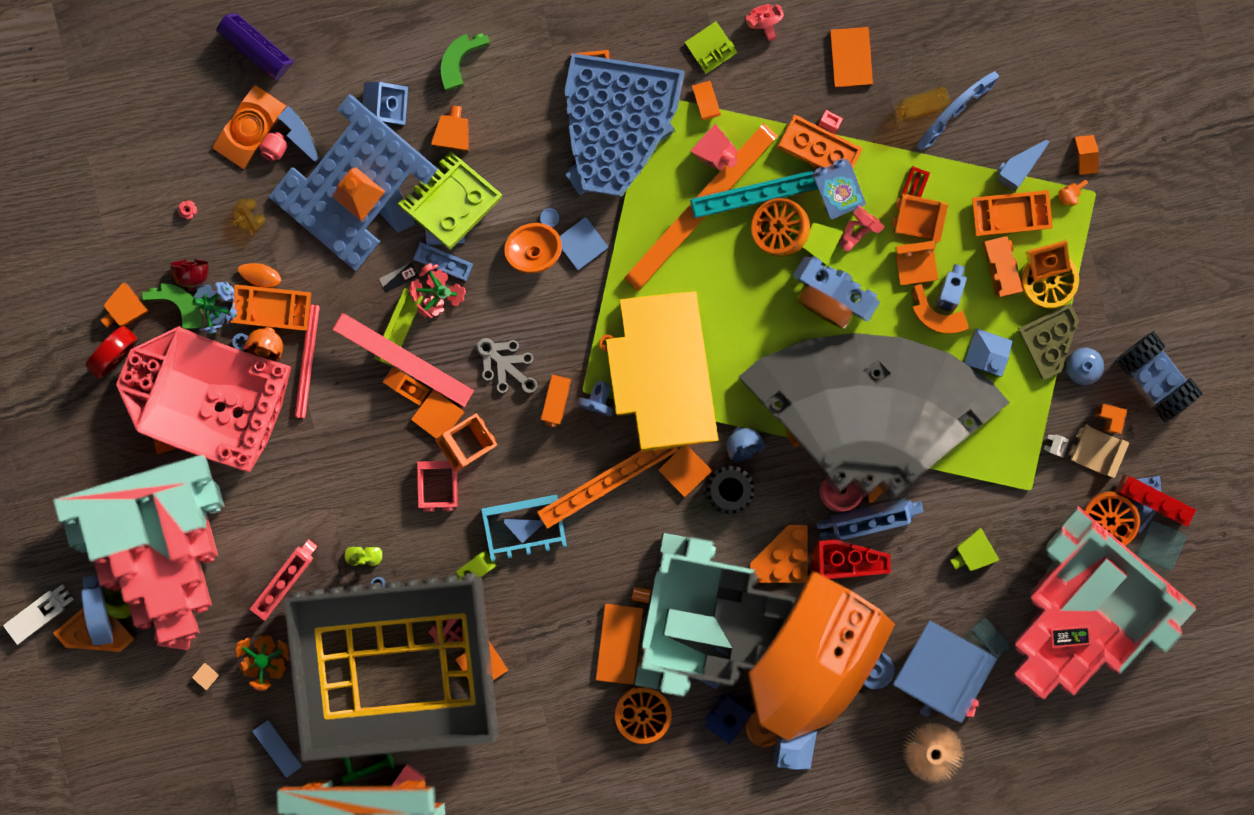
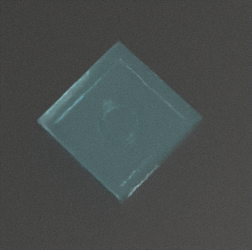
(1162, 545)

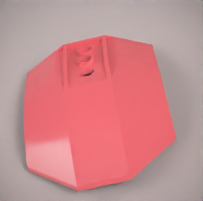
(180, 380)

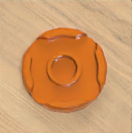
(758, 734)

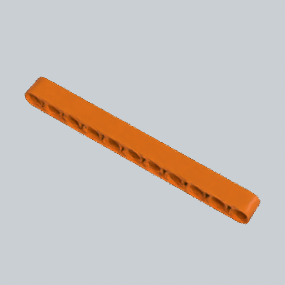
(685, 222)

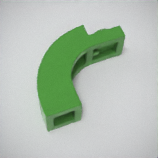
(454, 54)
(191, 314)

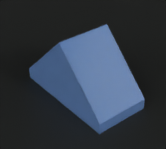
(523, 528)

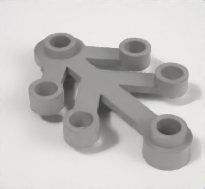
(503, 363)

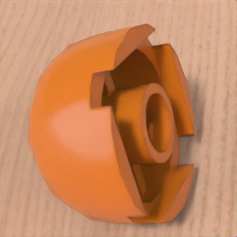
(264, 344)

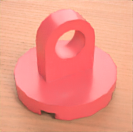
(764, 17)

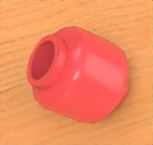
(273, 146)

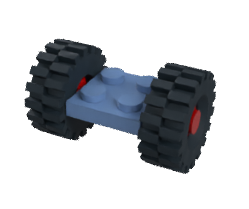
(1159, 377)

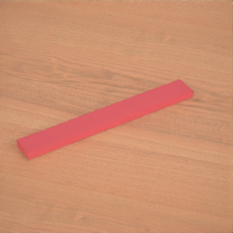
(403, 359)

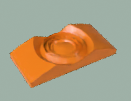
(249, 126)
(1012, 213)
(272, 307)

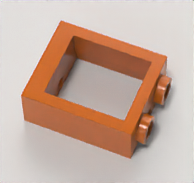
(556, 400)
(452, 450)

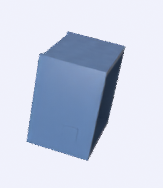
(945, 672)

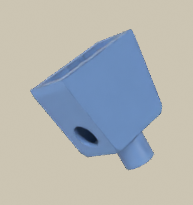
(950, 295)

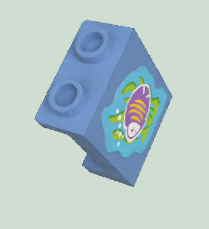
(838, 188)

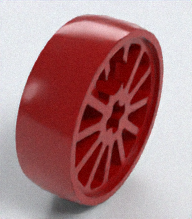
(111, 352)

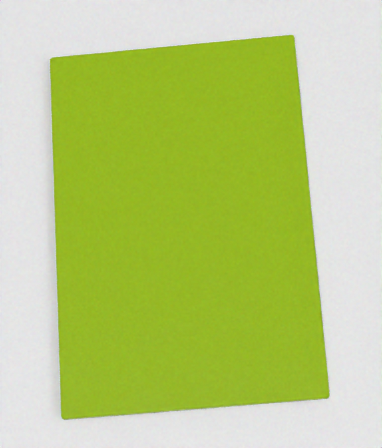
(752, 296)

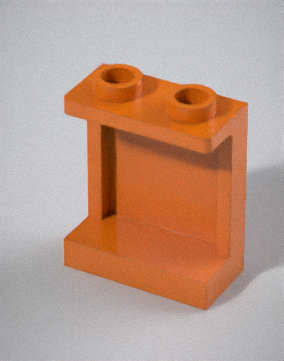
(920, 217)

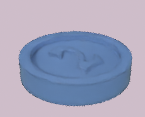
(549, 217)

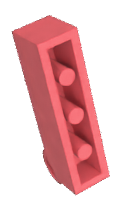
(283, 580)

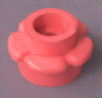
(182, 209)

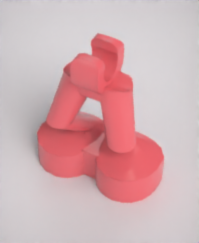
(865, 219)

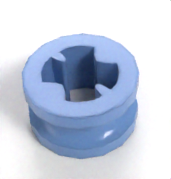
(234, 341)

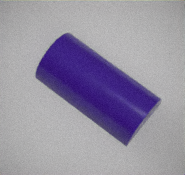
(254, 46)

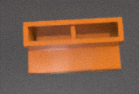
(1113, 417)

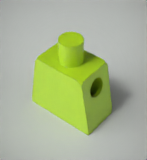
(821, 241)
(974, 552)
(480, 565)

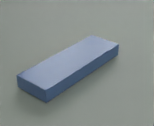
(446, 262)
(277, 748)

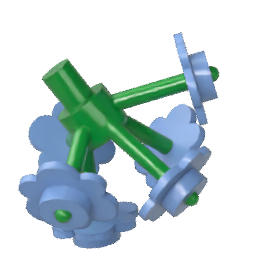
(206, 297)

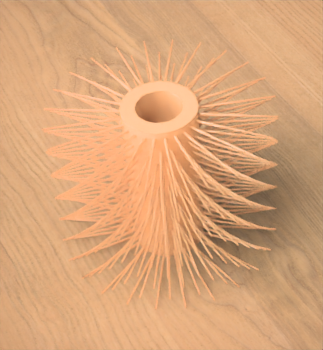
(925, 750)

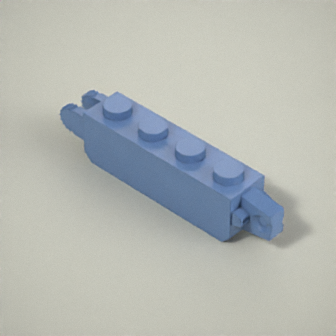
(870, 519)

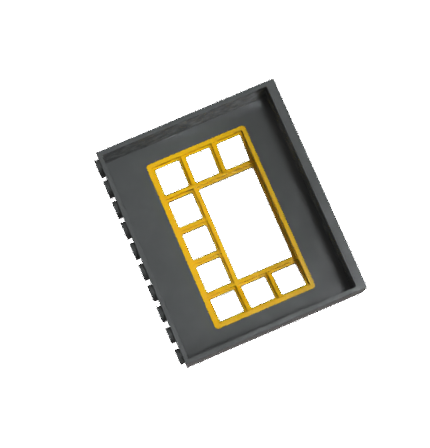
(392, 726)

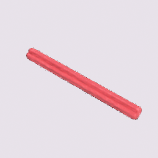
(306, 365)

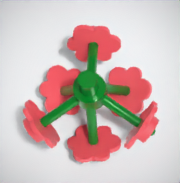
(438, 289)

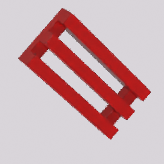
(920, 171)

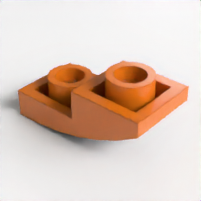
(706, 100)

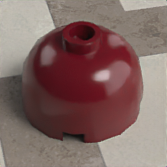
(189, 273)

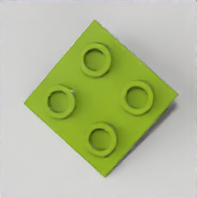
(711, 47)

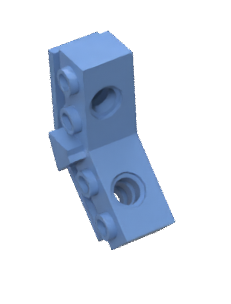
(838, 286)

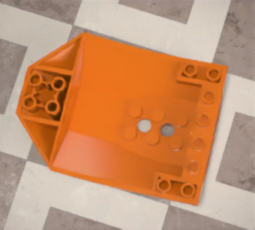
(799, 678)

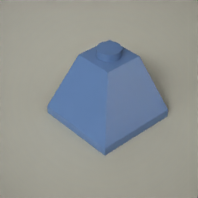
(988, 352)
(796, 752)

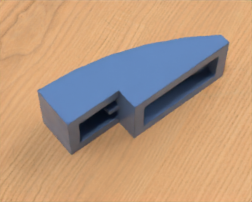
(299, 133)

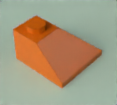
(358, 193)

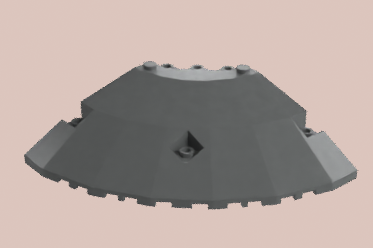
(867, 423)

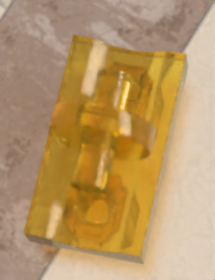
(245, 218)

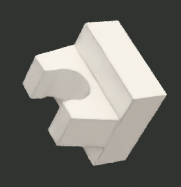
(1059, 445)

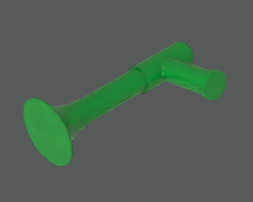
(353, 775)

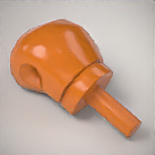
(1070, 193)

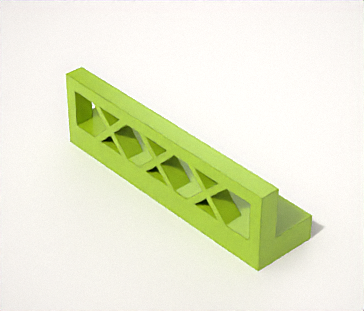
(401, 320)

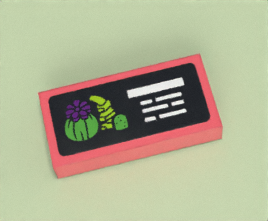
(1071, 635)

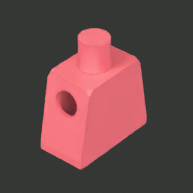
(715, 149)

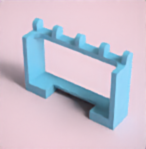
(517, 506)

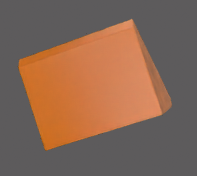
(1049, 260)

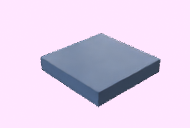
(582, 243)

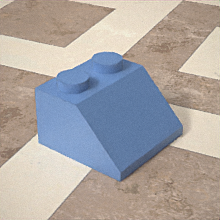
(386, 101)

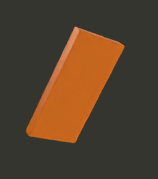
(816, 144)
(619, 644)

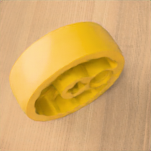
(1032, 296)

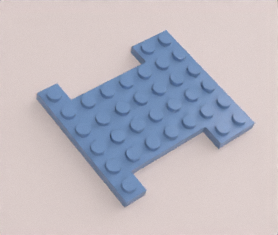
(377, 154)

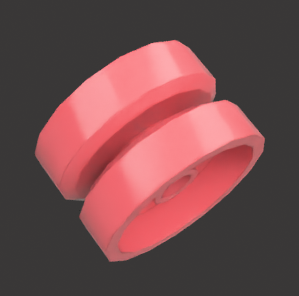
(840, 502)

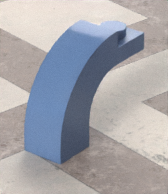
(95, 611)

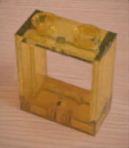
(923, 104)

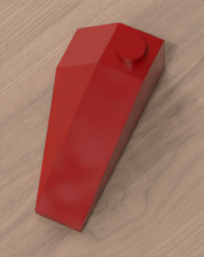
(844, 559)

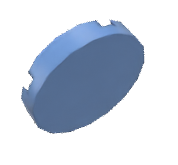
(881, 676)

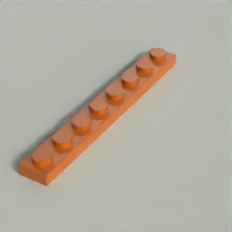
(601, 485)

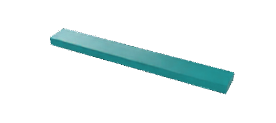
(753, 194)

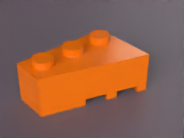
(1002, 267)

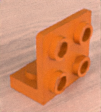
(916, 263)

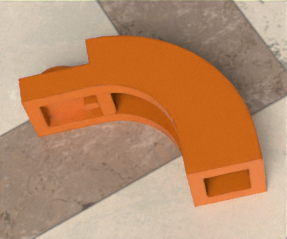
(936, 322)

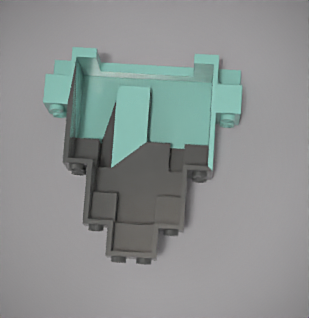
(702, 608)

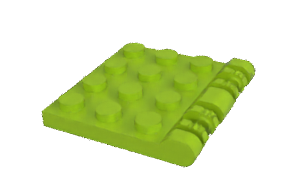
(452, 203)

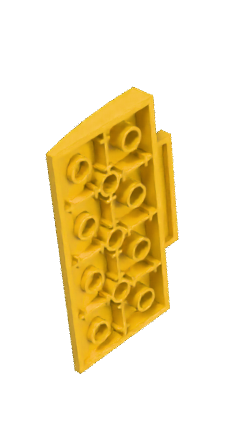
(663, 371)

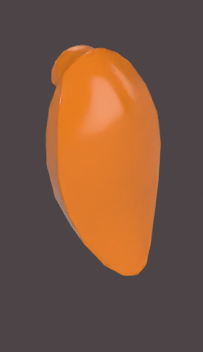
(259, 275)

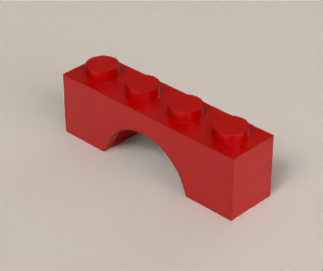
(1156, 500)

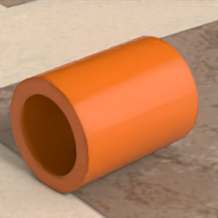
(641, 595)

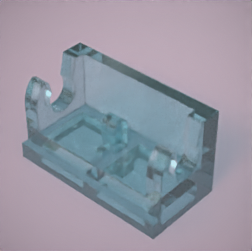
(990, 637)

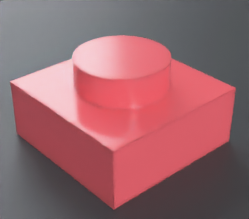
(830, 122)

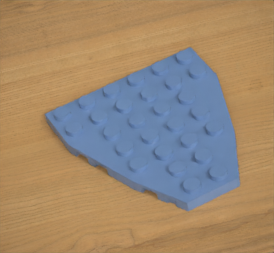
(617, 118)

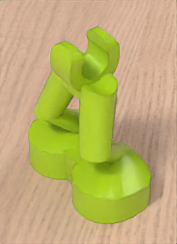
(370, 555)

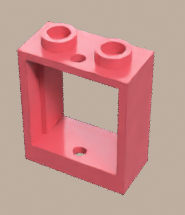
(446, 506)

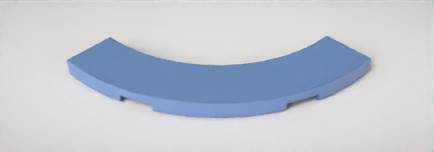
(955, 108)

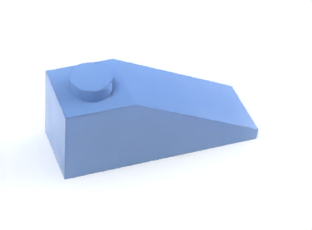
(1019, 166)

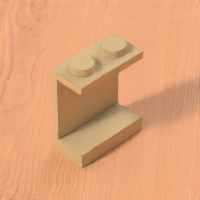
(1098, 451)

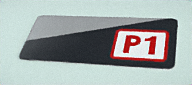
(398, 277)

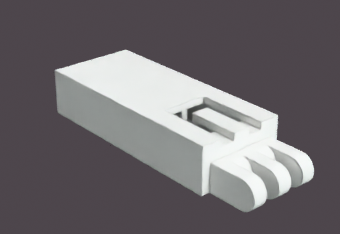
(32, 619)

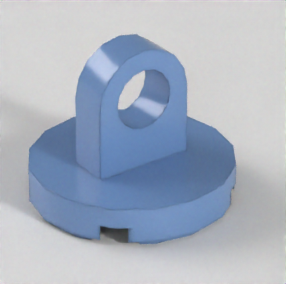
(597, 400)

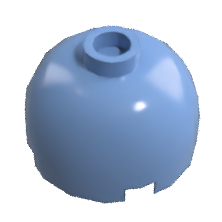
(1084, 366)
(744, 443)

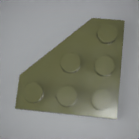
(1050, 339)

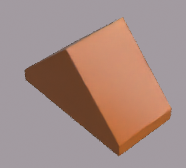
(1087, 154)

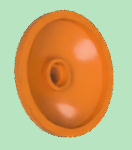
(532, 240)

